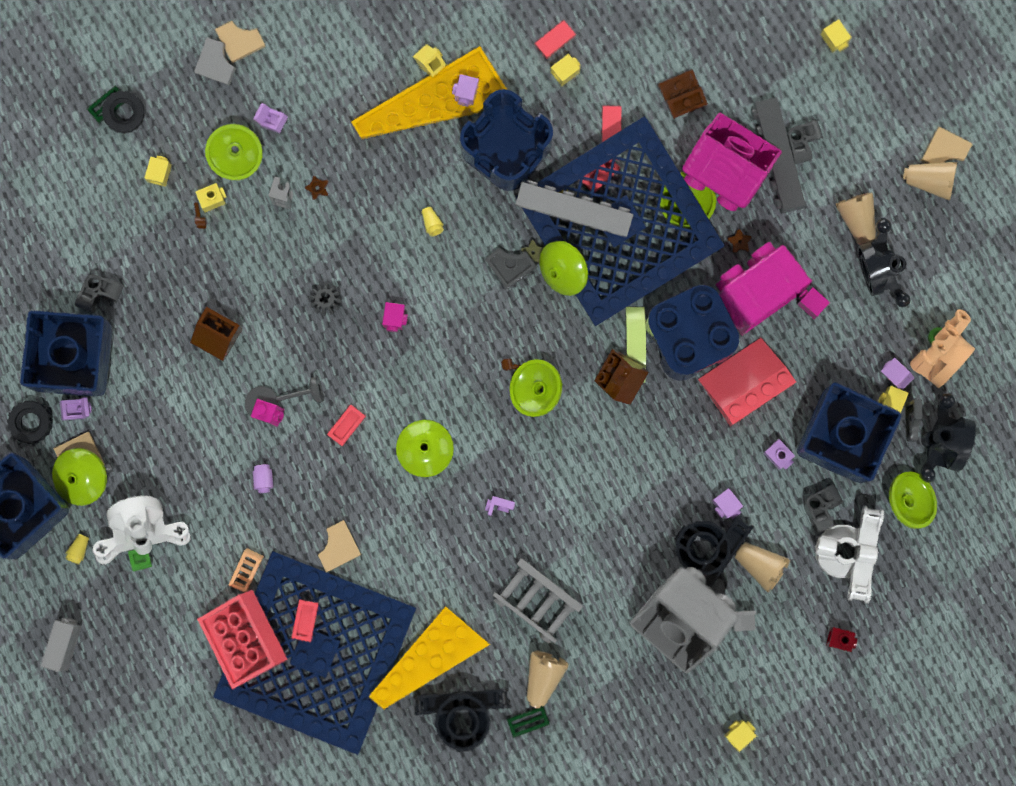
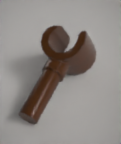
(199, 221)
(507, 365)

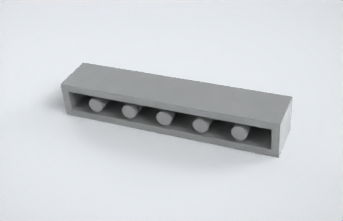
(573, 209)

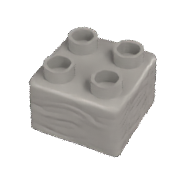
(685, 619)

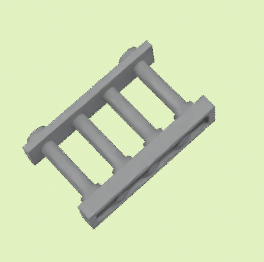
(539, 582)

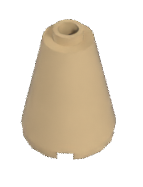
(932, 178)
(859, 217)
(762, 564)
(544, 677)

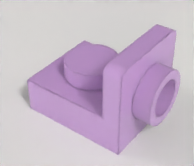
(503, 505)

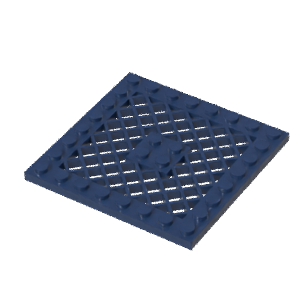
(708, 239)
(320, 653)

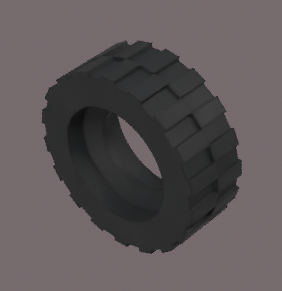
(130, 99)
(22, 409)

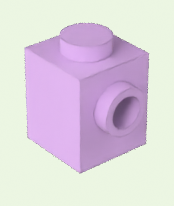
(465, 90)
(897, 374)
(779, 455)
(727, 505)

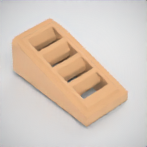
(253, 555)

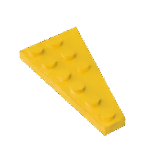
(436, 651)

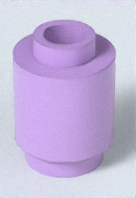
(262, 478)

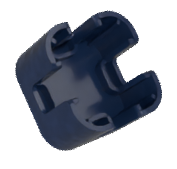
(506, 141)
(692, 332)

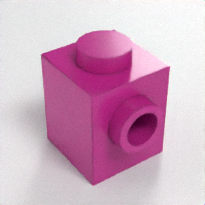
(812, 302)
(394, 317)

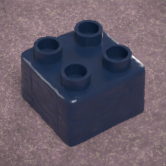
(66, 353)
(848, 433)
(26, 507)

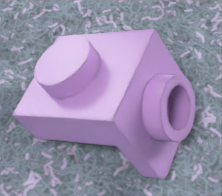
(270, 118)
(75, 409)

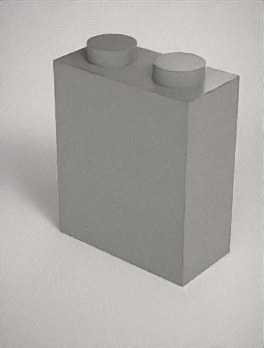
(61, 645)

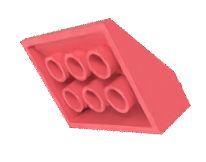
(746, 381)
(242, 639)

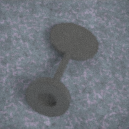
(268, 395)

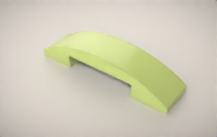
(636, 335)

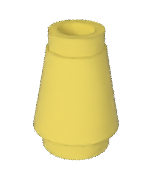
(432, 222)
(77, 549)

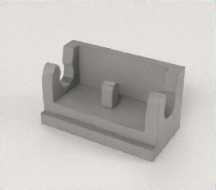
(279, 195)

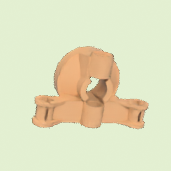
(947, 351)

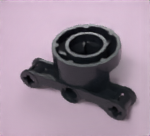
(724, 542)
(445, 706)

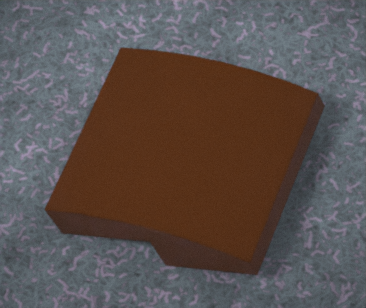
(682, 94)

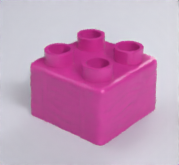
(730, 162)
(764, 288)

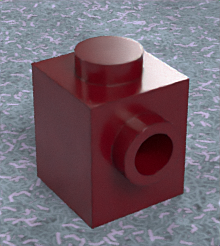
(841, 639)

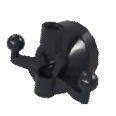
(877, 265)
(952, 440)

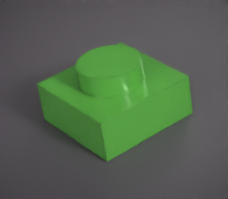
(139, 561)

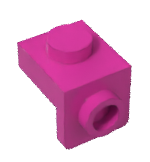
(267, 412)

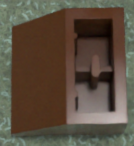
(215, 334)
(621, 377)

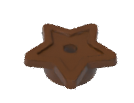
(312, 187)
(740, 246)

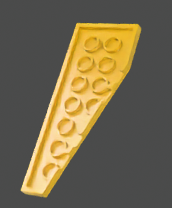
(432, 98)

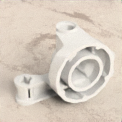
(138, 521)
(866, 551)

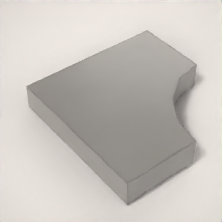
(213, 62)

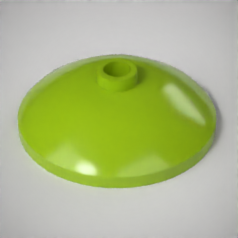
(227, 162)
(705, 198)
(563, 268)
(526, 388)
(427, 462)
(88, 474)
(912, 500)

